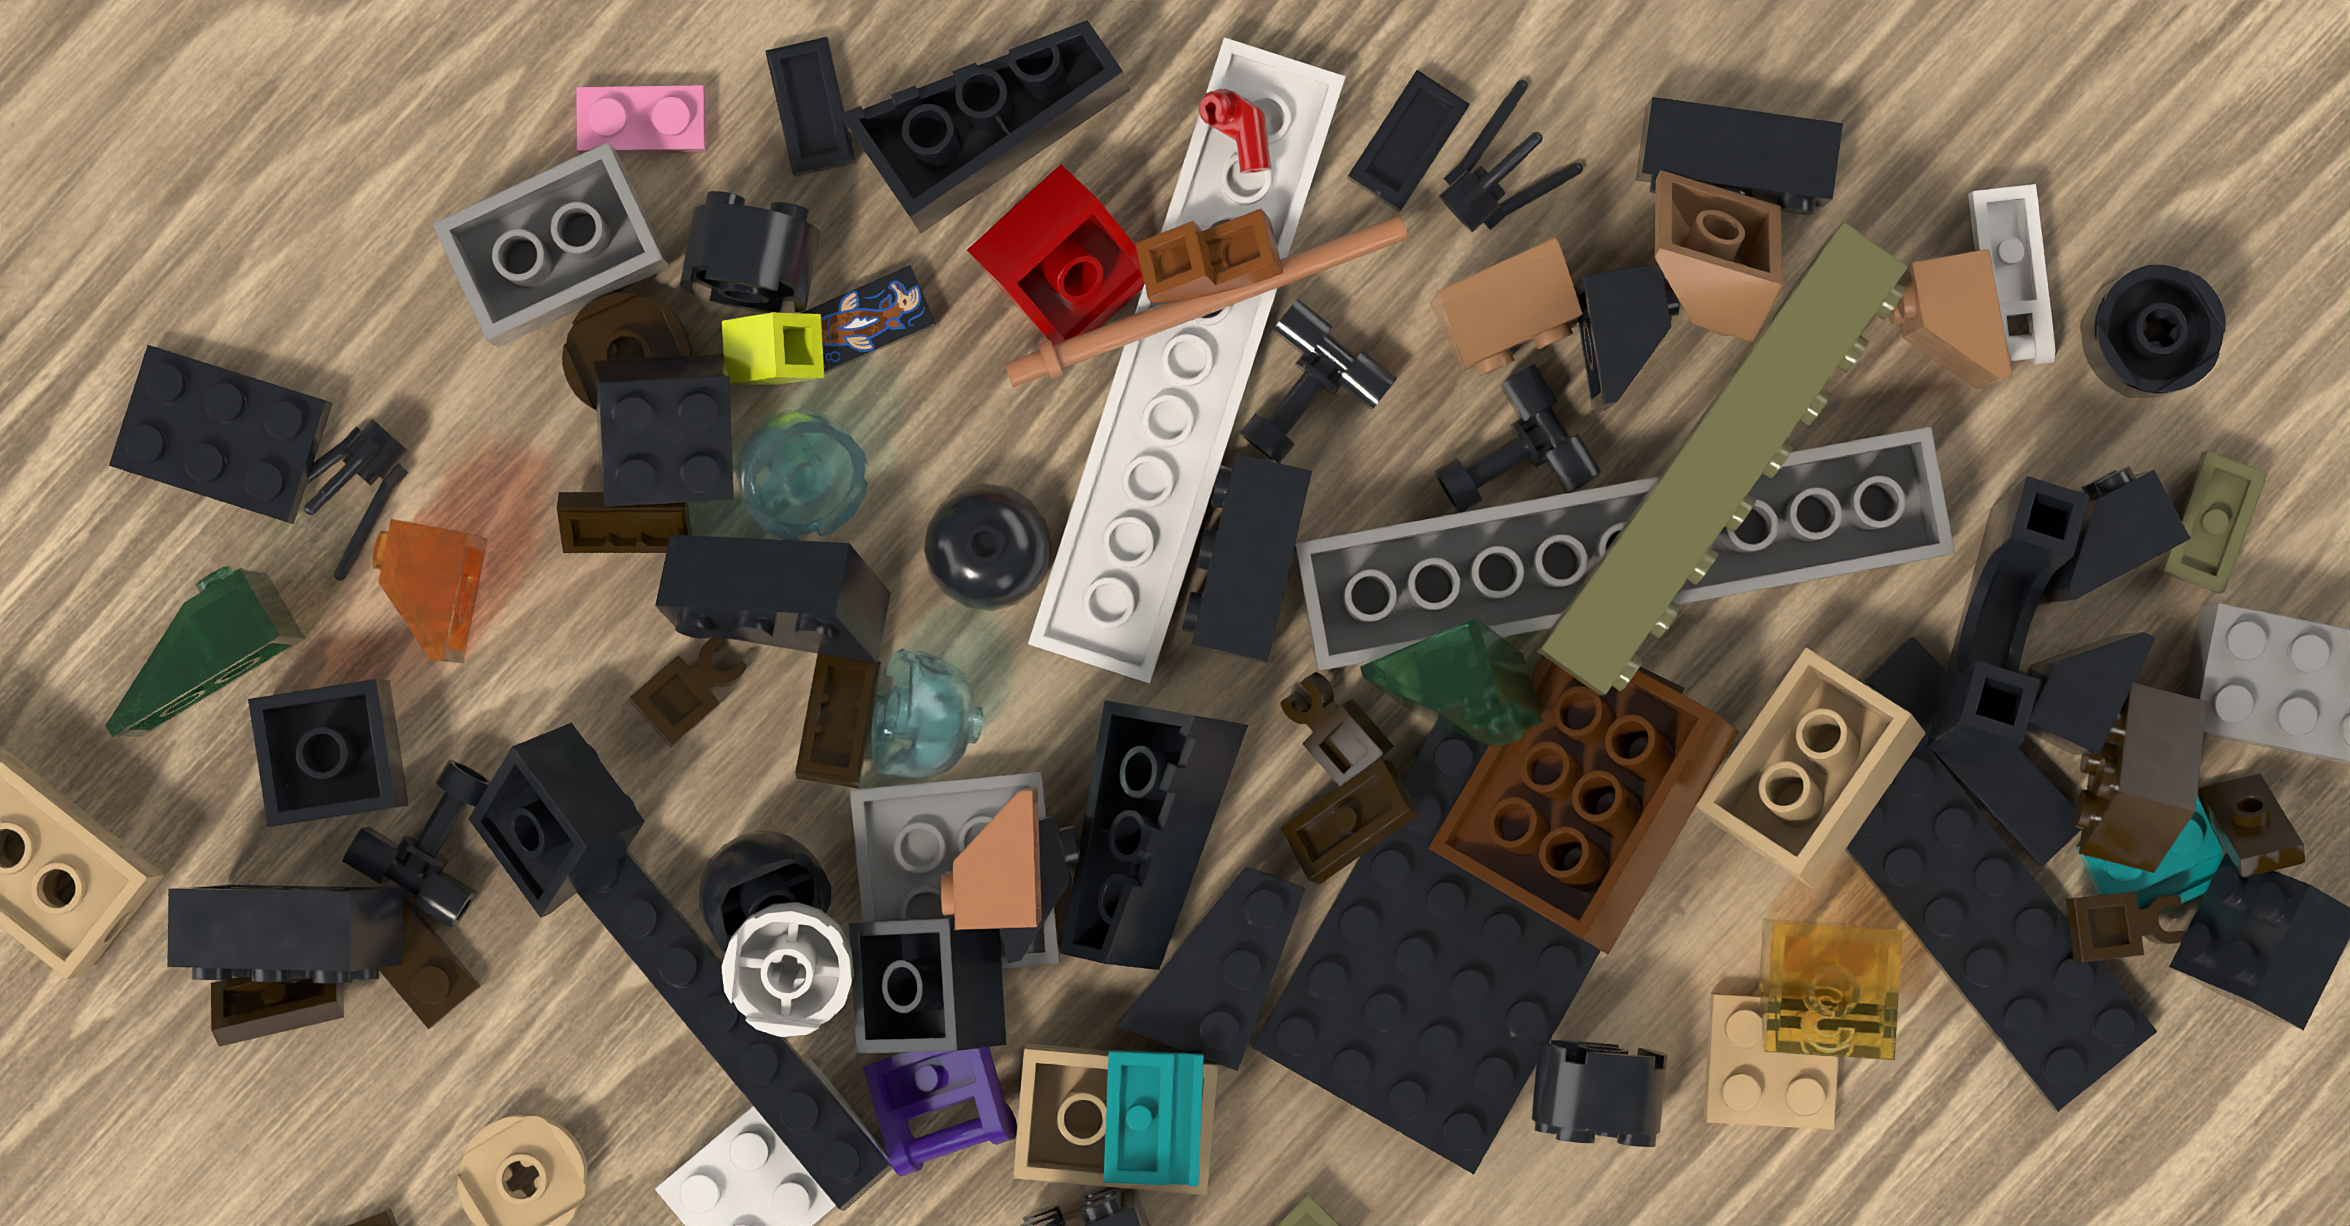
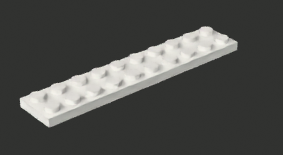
(1180, 388)

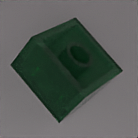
(1463, 682)

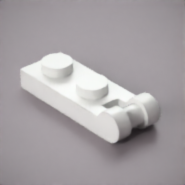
(2010, 228)

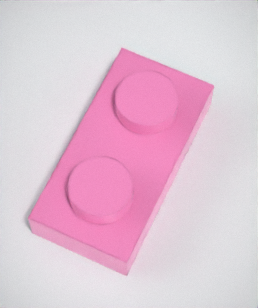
(642, 118)

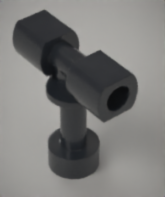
(1325, 366)
(1537, 437)
(417, 863)

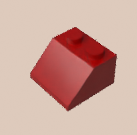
(1061, 258)

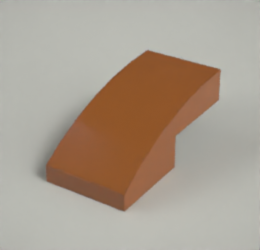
(1208, 262)

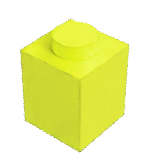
(773, 348)

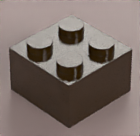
(2142, 780)

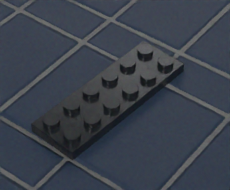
(1994, 932)

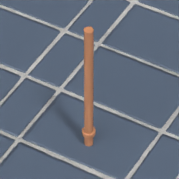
(1053, 358)

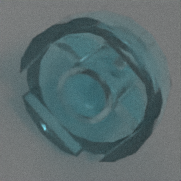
(801, 474)
(925, 718)

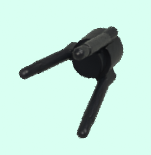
(1476, 194)
(370, 455)

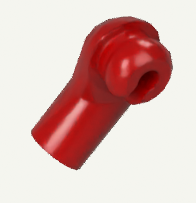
(1241, 122)

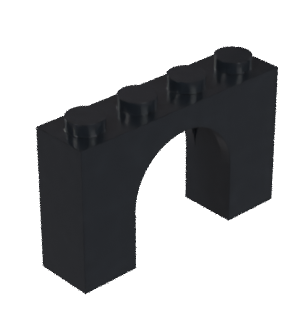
(1983, 696)

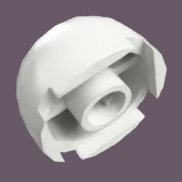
(788, 969)

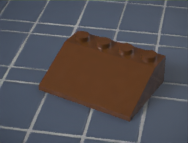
(1586, 800)

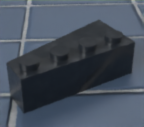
(986, 120)
(1145, 829)

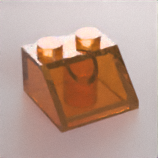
(432, 583)

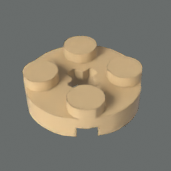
(532, 1141)

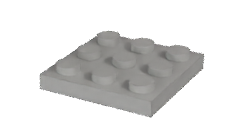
(916, 832)

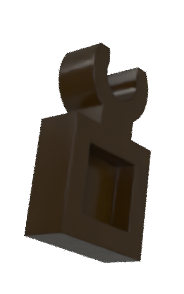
(681, 696)
(1342, 736)
(2114, 926)

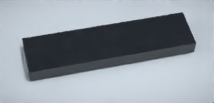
(2007, 789)

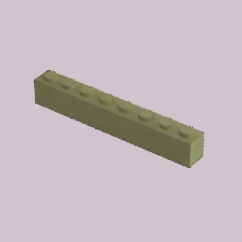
(1722, 460)

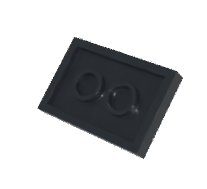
(220, 434)

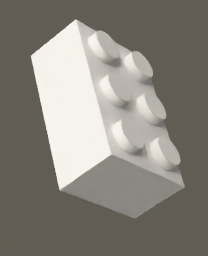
(751, 1177)

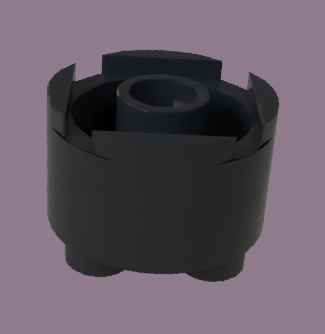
(750, 253)
(2181, 354)
(1598, 1091)

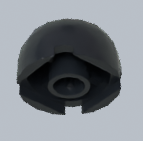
(987, 547)
(753, 875)

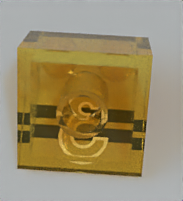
(1829, 988)

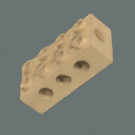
(59, 838)

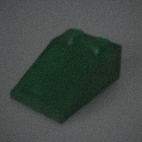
(208, 645)

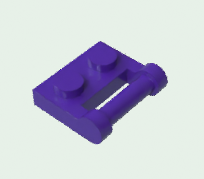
(927, 1082)

